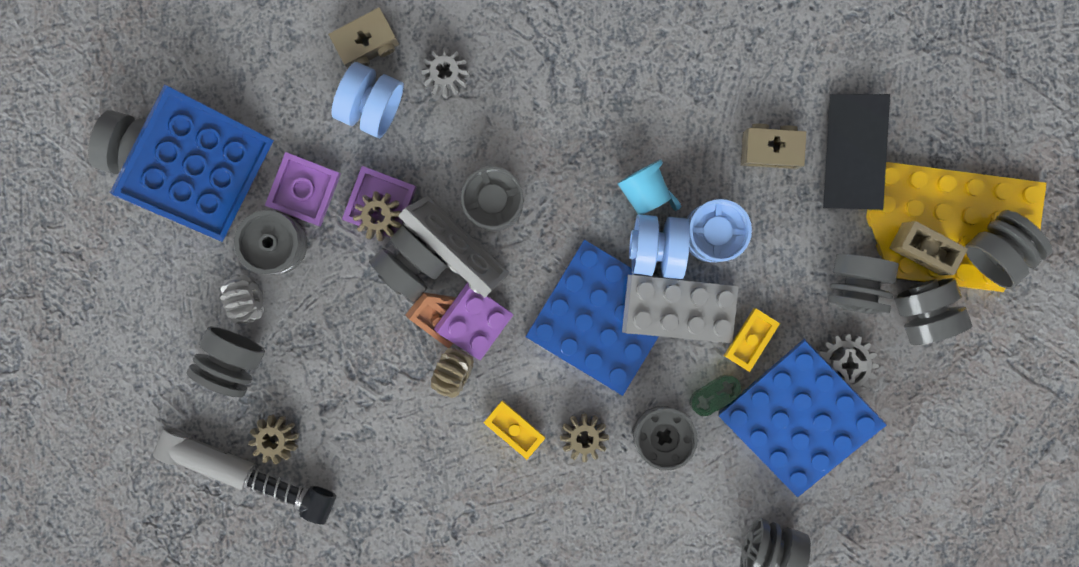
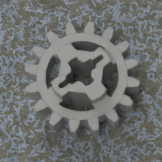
(846, 353)

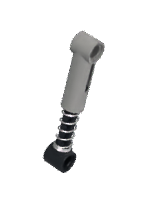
(178, 448)

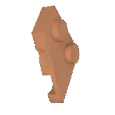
(428, 312)

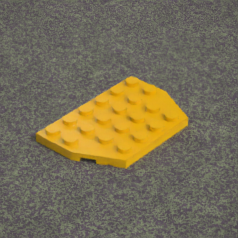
(952, 205)

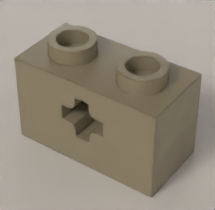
(374, 27)
(758, 153)
(928, 248)

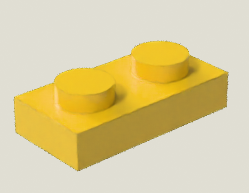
(751, 339)
(514, 429)

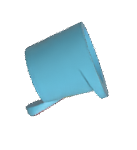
(648, 189)

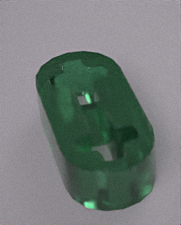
(718, 401)

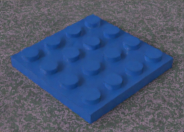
(191, 164)
(586, 320)
(801, 418)

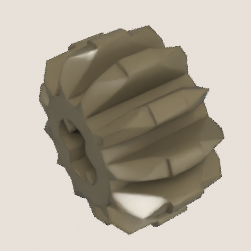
(369, 221)
(452, 372)
(267, 430)
(592, 430)

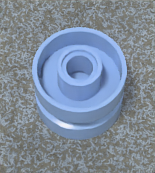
(363, 98)
(718, 231)
(668, 247)

